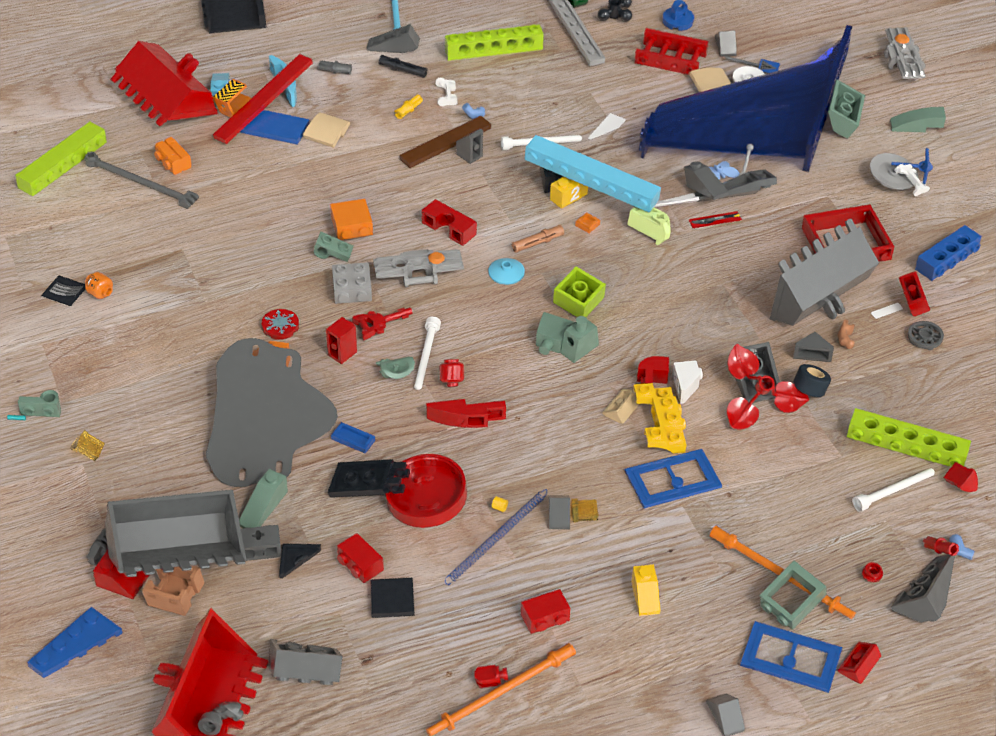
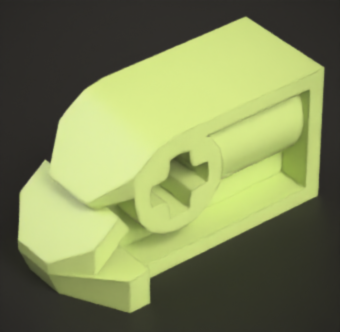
(653, 224)

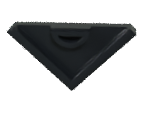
(295, 555)

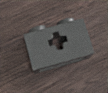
(261, 542)

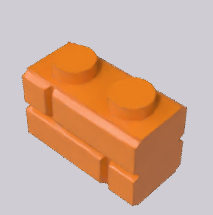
(172, 155)

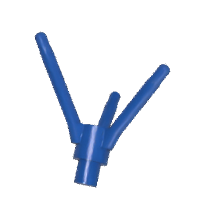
(924, 166)

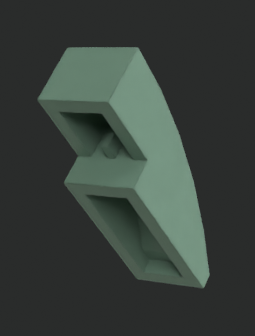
(919, 120)

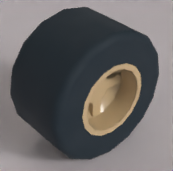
(812, 380)

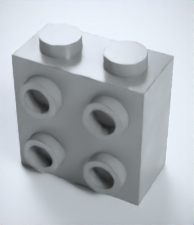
(351, 283)

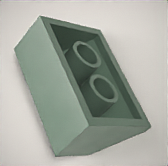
(845, 109)

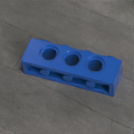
(948, 253)

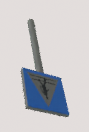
(765, 65)

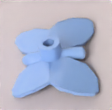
(724, 169)

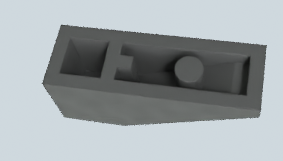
(396, 41)
(703, 180)

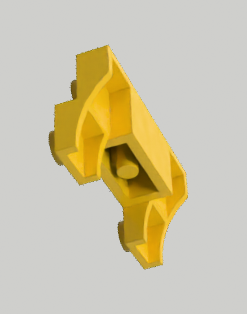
(666, 418)

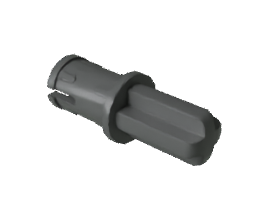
(336, 67)

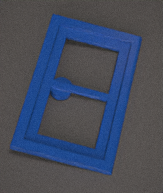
(677, 482)

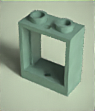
(808, 581)

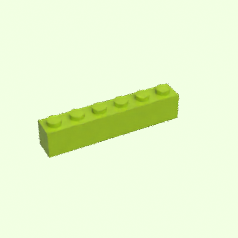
(60, 158)

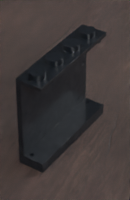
(233, 15)

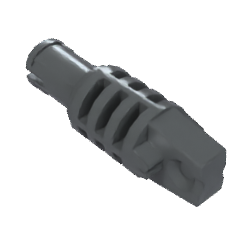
(98, 548)

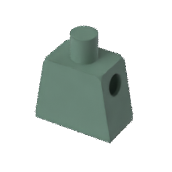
(551, 333)
(579, 339)

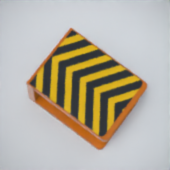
(231, 98)

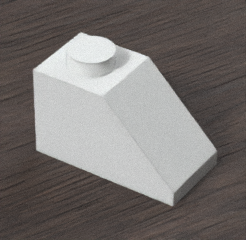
(686, 379)

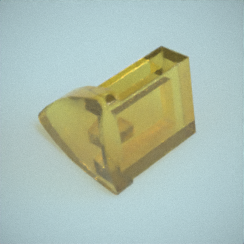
(88, 445)
(584, 510)

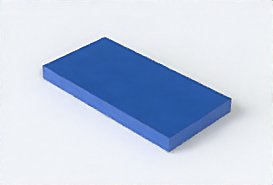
(277, 127)

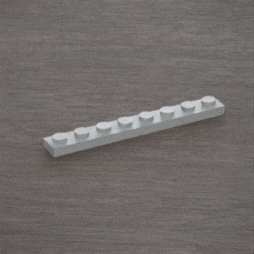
(578, 32)

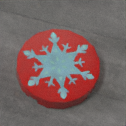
(280, 324)

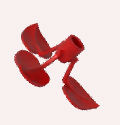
(743, 414)

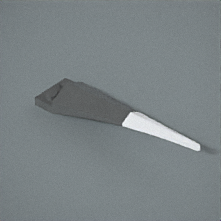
(745, 184)

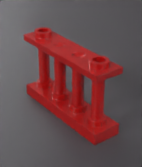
(672, 42)

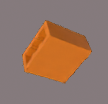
(351, 219)

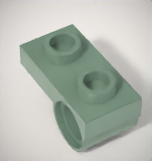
(329, 245)
(45, 405)

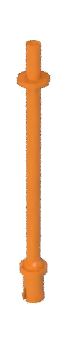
(730, 541)
(553, 659)

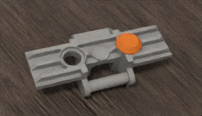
(901, 51)
(420, 259)

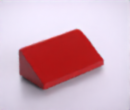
(860, 661)

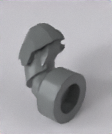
(211, 722)

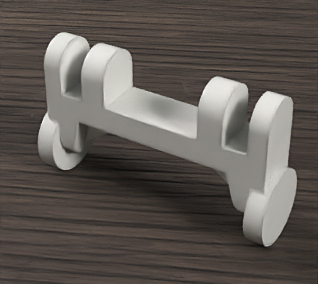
(449, 85)
(910, 173)

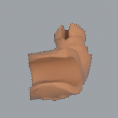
(843, 333)

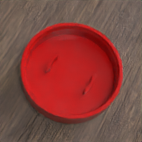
(431, 493)

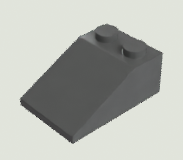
(766, 368)

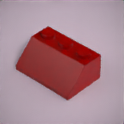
(110, 579)

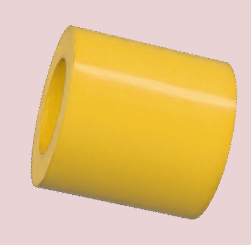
(500, 504)

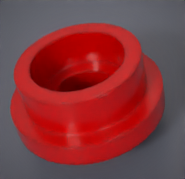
(874, 568)

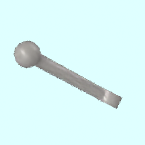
(749, 148)

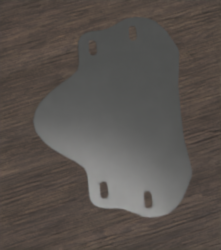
(263, 412)

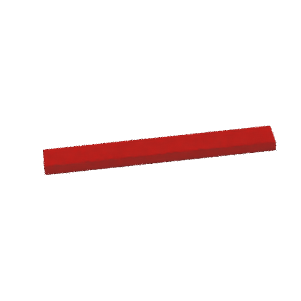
(262, 99)

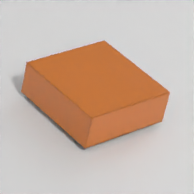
(587, 222)

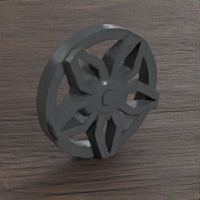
(925, 335)

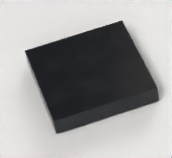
(392, 597)

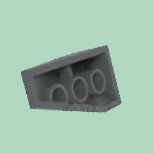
(928, 593)

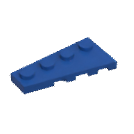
(83, 634)

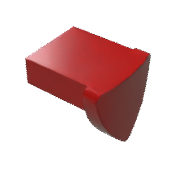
(962, 477)

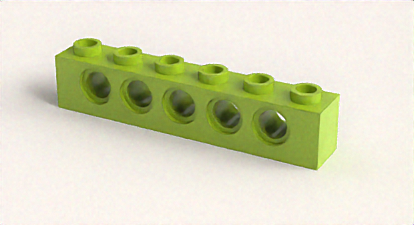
(494, 42)
(908, 438)

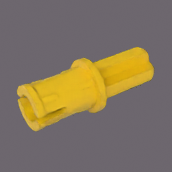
(408, 106)

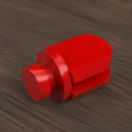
(490, 676)

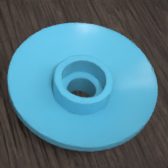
(506, 271)

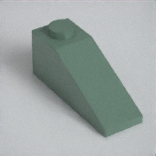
(264, 499)

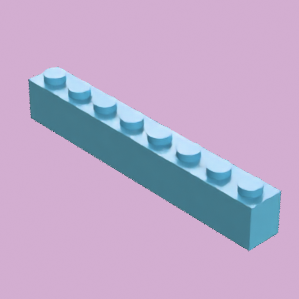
(592, 173)

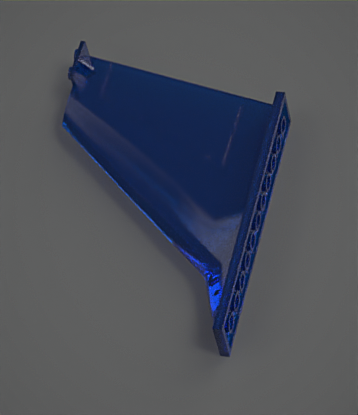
(773, 112)

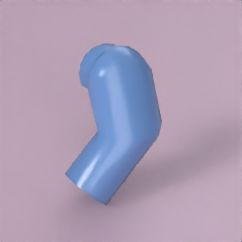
(473, 113)

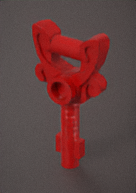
(378, 321)

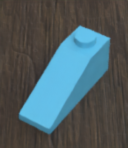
(218, 81)

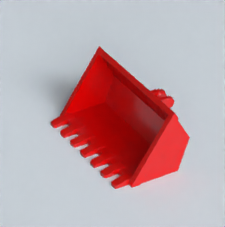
(164, 83)
(210, 673)

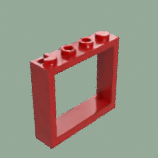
(834, 218)

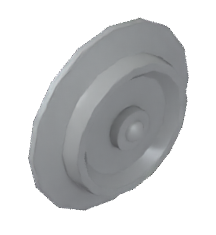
(885, 174)

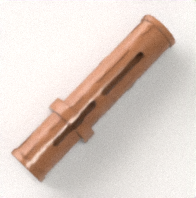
(543, 236)

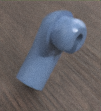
(963, 551)

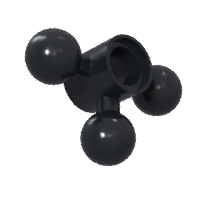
(615, 10)

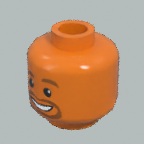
(99, 285)

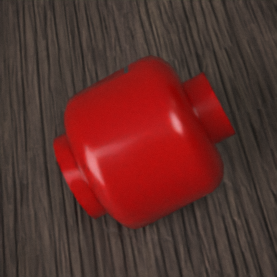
(451, 372)

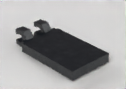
(368, 478)

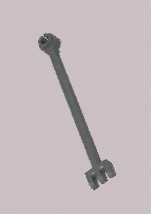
(185, 200)

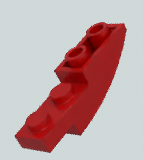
(459, 414)

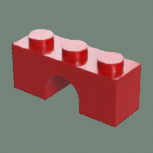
(461, 227)

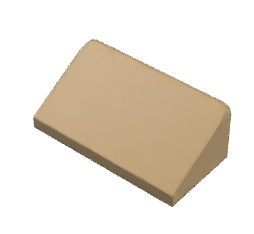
(622, 406)

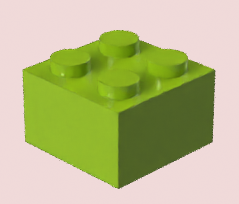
(579, 293)

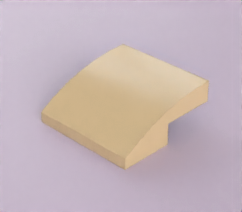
(709, 78)
(326, 129)

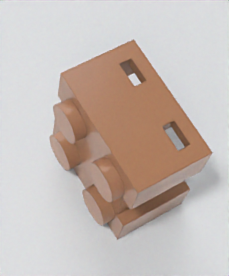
(174, 590)

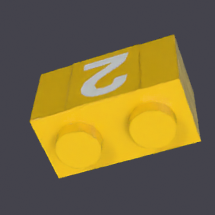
(566, 191)

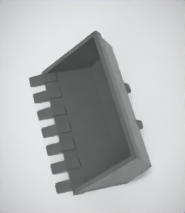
(174, 532)

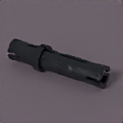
(397, 64)

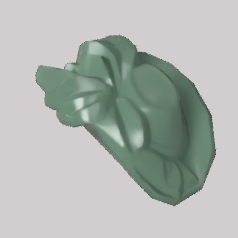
(396, 368)

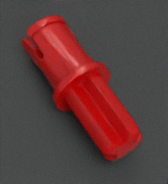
(941, 546)

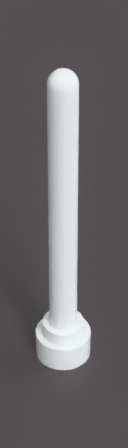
(507, 143)
(432, 326)
(862, 502)

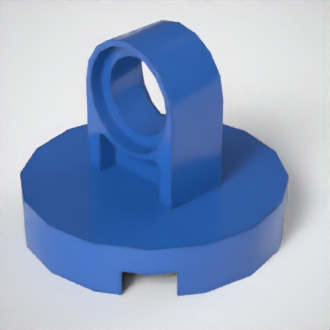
(678, 16)

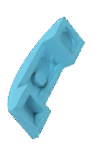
(276, 66)

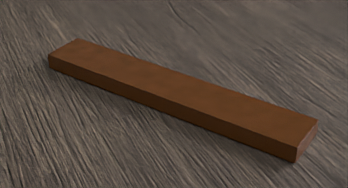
(443, 142)

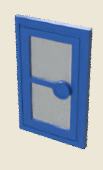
(791, 656)

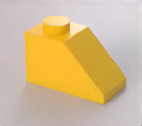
(646, 589)

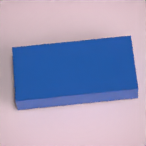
(353, 437)

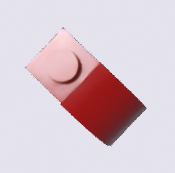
(653, 370)

